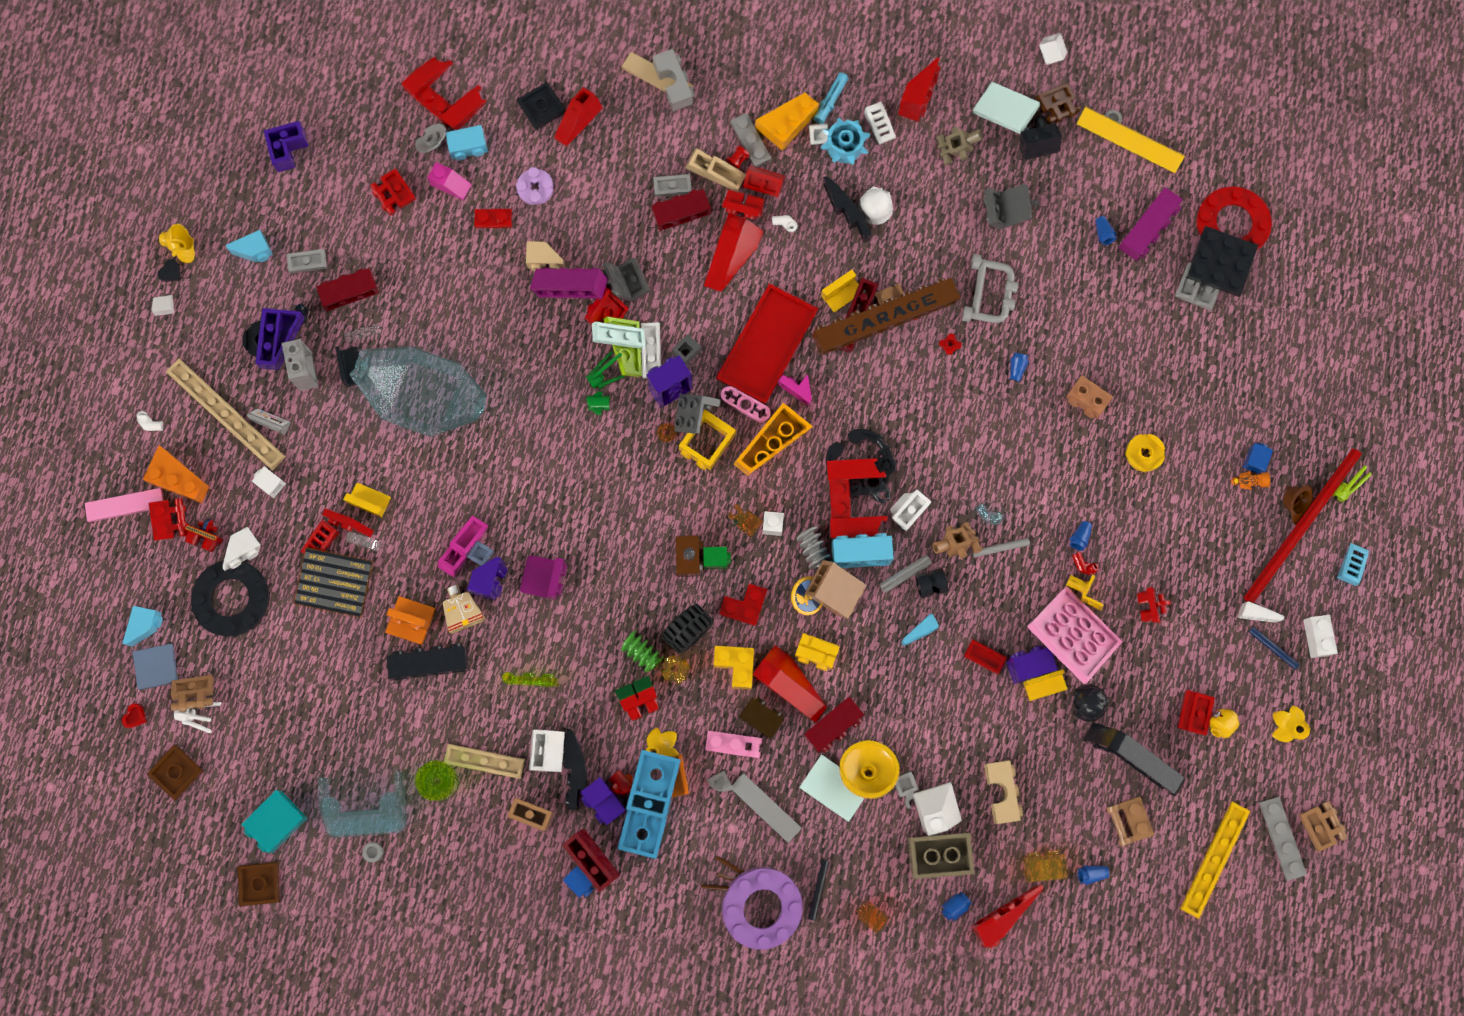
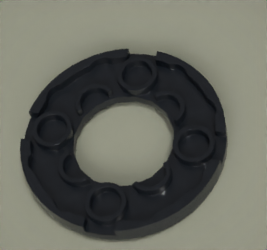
(244, 621)

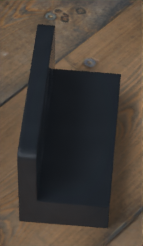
(346, 361)

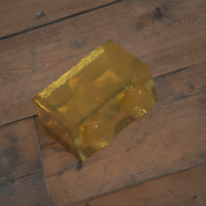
(1044, 867)

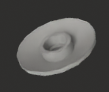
(432, 139)

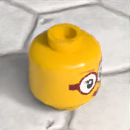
(1224, 723)

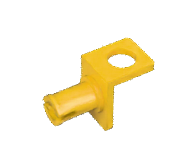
(1084, 587)

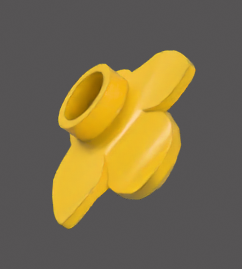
(1287, 725)
(662, 743)

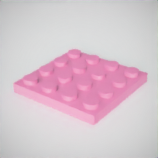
(1075, 635)

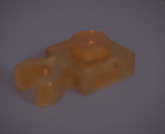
(747, 522)

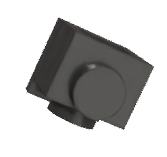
(687, 344)

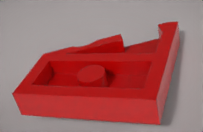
(346, 522)

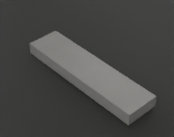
(766, 808)

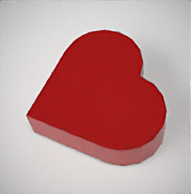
(134, 717)

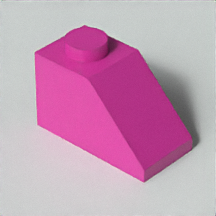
(448, 181)

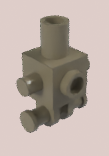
(958, 144)

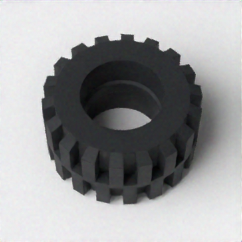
(687, 628)

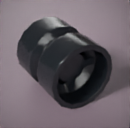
(931, 583)

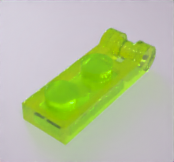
(529, 679)

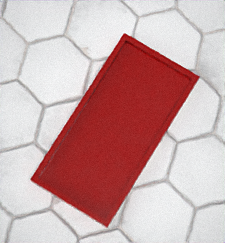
(767, 343)

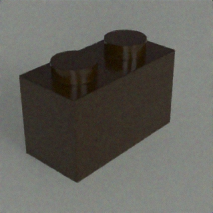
(761, 717)

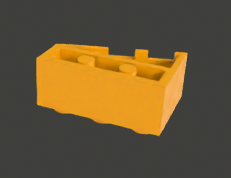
(787, 120)

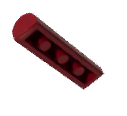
(861, 301)

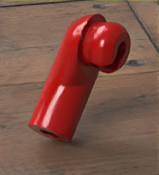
(1084, 567)

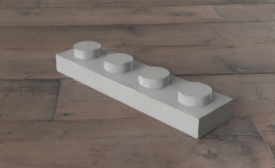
(1282, 838)

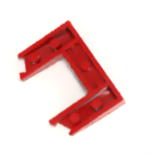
(454, 115)
(839, 479)

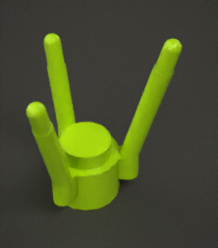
(1344, 490)

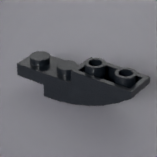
(574, 760)

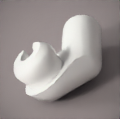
(786, 221)
(147, 424)

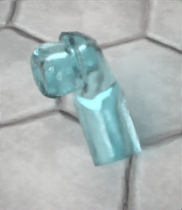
(989, 517)

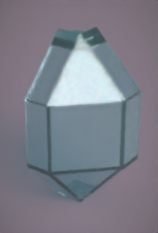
(418, 389)

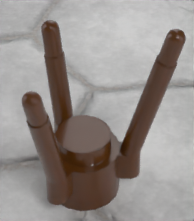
(731, 878)

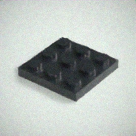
(1222, 261)

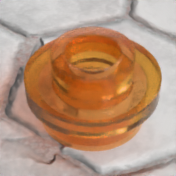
(666, 438)

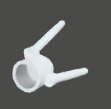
(187, 717)

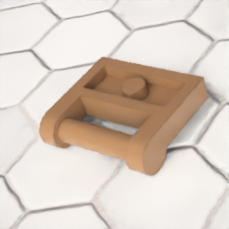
(1136, 818)

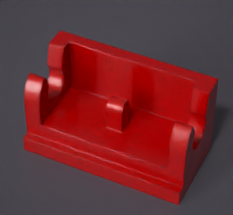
(764, 181)

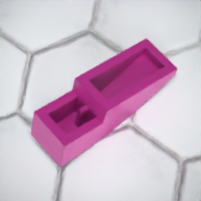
(461, 545)

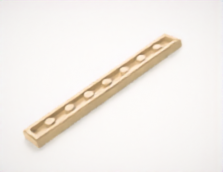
(225, 414)

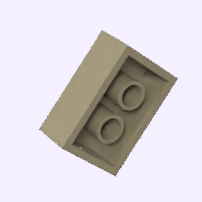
(940, 856)

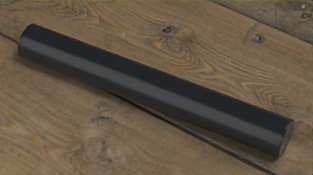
(818, 890)

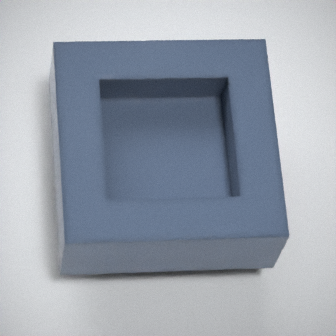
(480, 553)

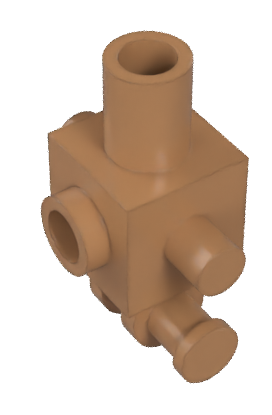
(958, 541)

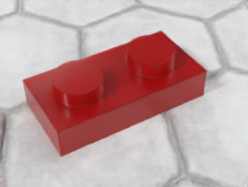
(493, 218)

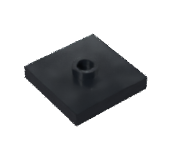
(541, 106)

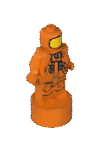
(1247, 480)

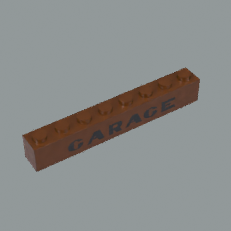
(885, 316)

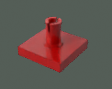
(606, 307)

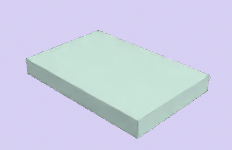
(1006, 107)
(827, 787)

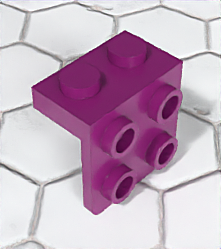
(543, 577)

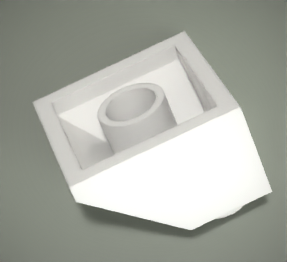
(937, 808)

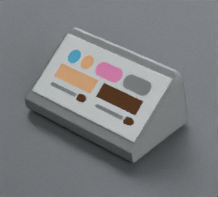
(269, 420)

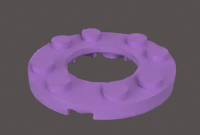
(739, 891)

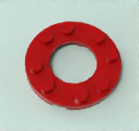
(1239, 197)

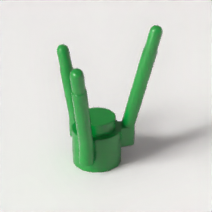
(595, 376)

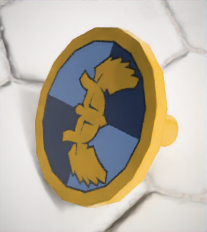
(800, 601)

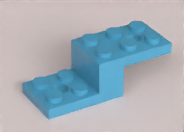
(649, 804)

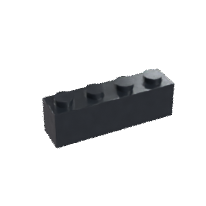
(427, 663)

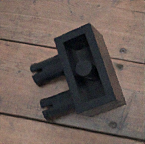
(1040, 140)

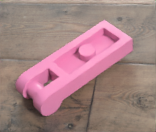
(732, 744)

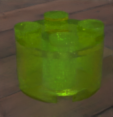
(428, 788)

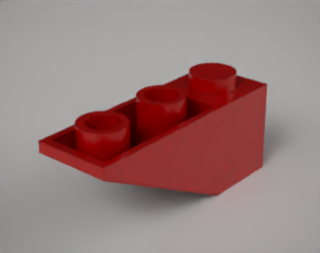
(579, 113)

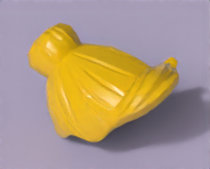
(179, 242)

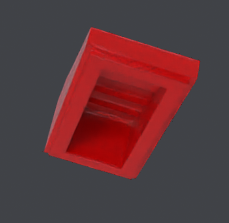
(318, 531)

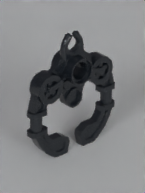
(885, 463)

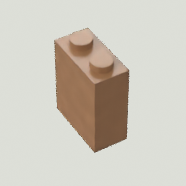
(835, 589)

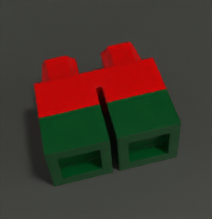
(646, 697)

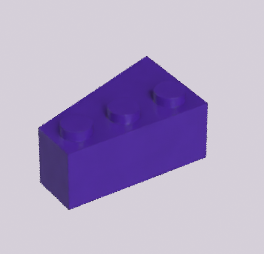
(276, 328)

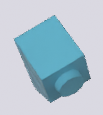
(251, 247)
(141, 625)

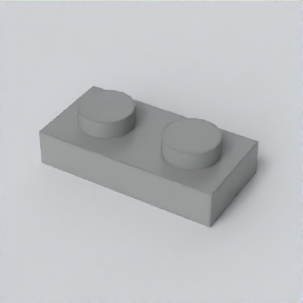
(672, 185)
(306, 261)

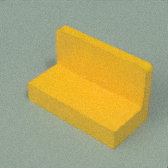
(840, 291)
(368, 499)
(1045, 685)

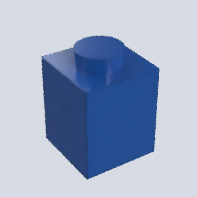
(1258, 458)
(578, 882)

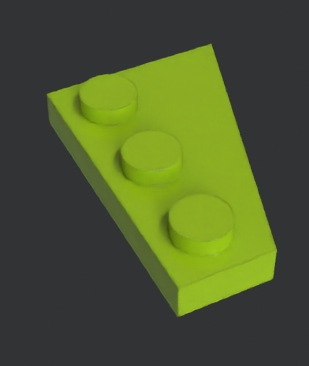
(630, 361)

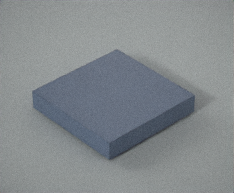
(155, 666)

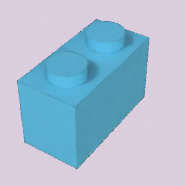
(466, 142)

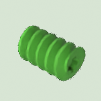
(641, 652)

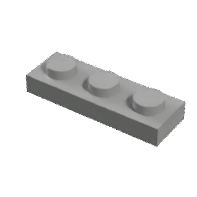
(750, 140)

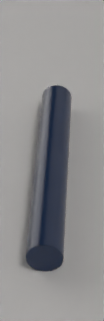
(1274, 648)

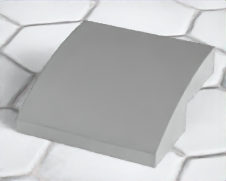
(1189, 290)

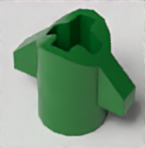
(598, 403)

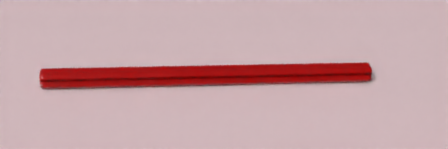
(1302, 526)

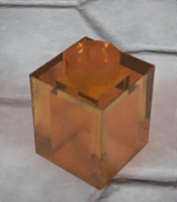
(872, 916)

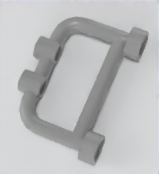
(1010, 287)

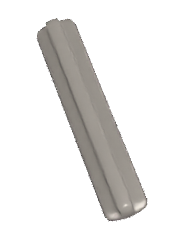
(905, 574)

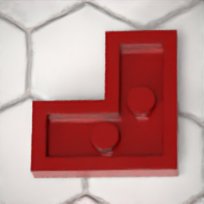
(747, 610)

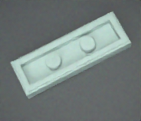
(618, 335)

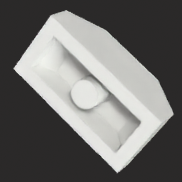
(909, 509)

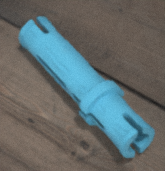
(827, 104)

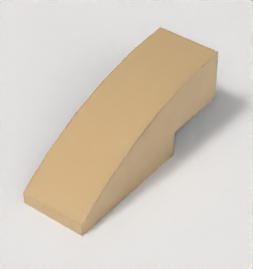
(715, 170)

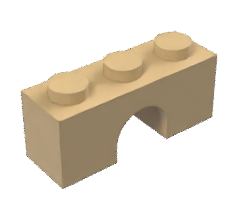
(1008, 809)

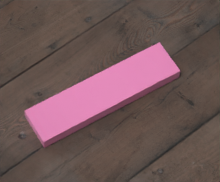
(122, 505)

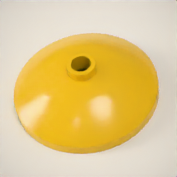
(869, 757)

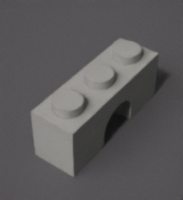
(668, 66)

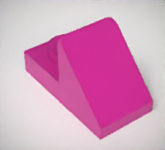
(801, 392)

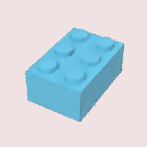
(862, 551)

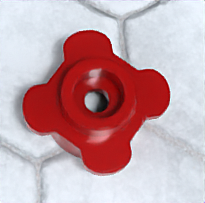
(945, 344)

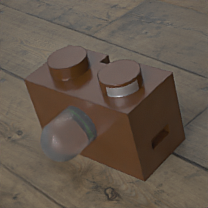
(687, 556)

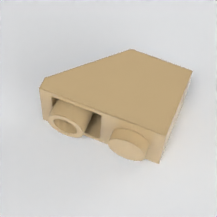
(540, 254)

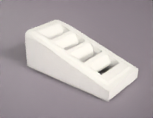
(885, 120)
(1255, 612)

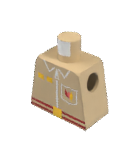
(461, 610)

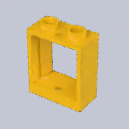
(720, 426)

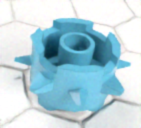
(837, 135)

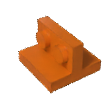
(409, 620)

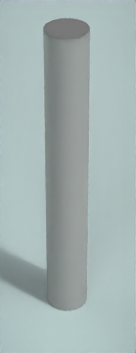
(1002, 547)

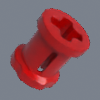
(738, 157)

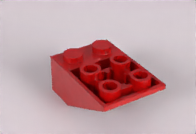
(919, 92)

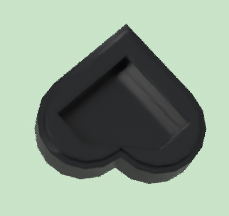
(170, 271)

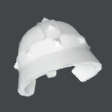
(875, 206)

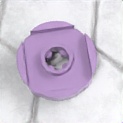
(531, 177)

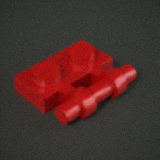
(397, 188)
(162, 519)

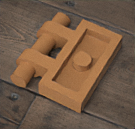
(191, 688)
(1318, 829)

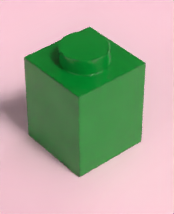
(716, 557)

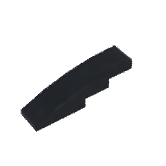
(843, 204)

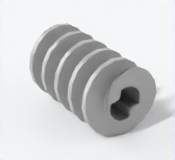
(813, 548)

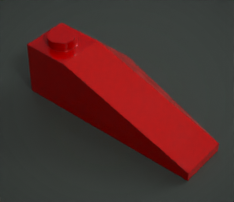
(736, 244)
(786, 680)
(998, 923)

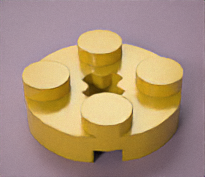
(1144, 442)

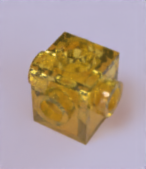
(675, 677)

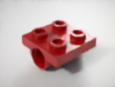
(734, 204)

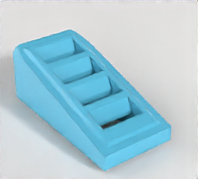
(1343, 575)
(927, 626)

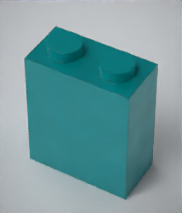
(273, 822)

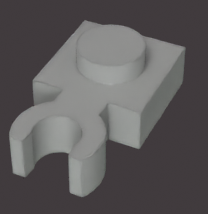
(906, 786)

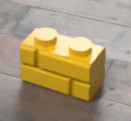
(817, 652)

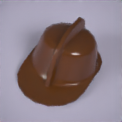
(1297, 501)

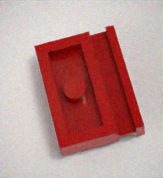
(1195, 712)

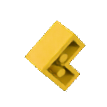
(740, 661)

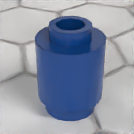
(956, 906)

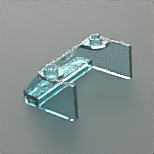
(386, 820)

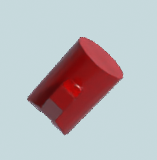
(621, 783)

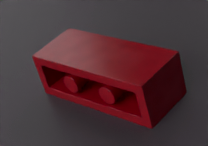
(681, 209)
(347, 289)
(834, 725)
(591, 860)

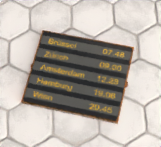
(333, 582)

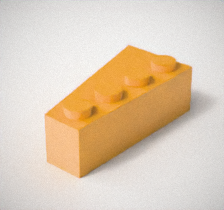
(772, 439)

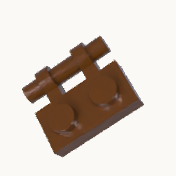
(1055, 98)

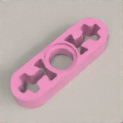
(755, 416)

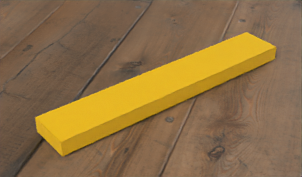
(1130, 139)
(1215, 860)

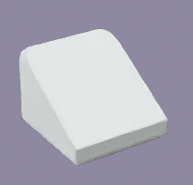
(816, 133)
(162, 305)

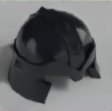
(1090, 702)

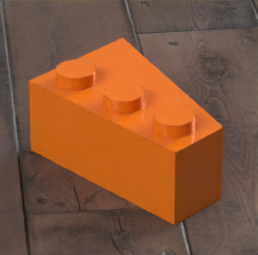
(173, 476)

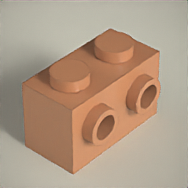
(1089, 397)

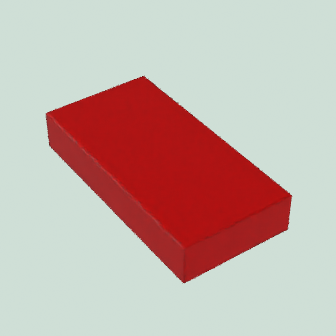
(985, 656)

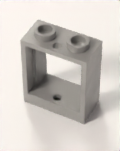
(301, 368)

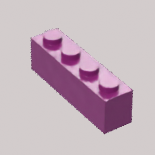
(1150, 224)
(569, 283)

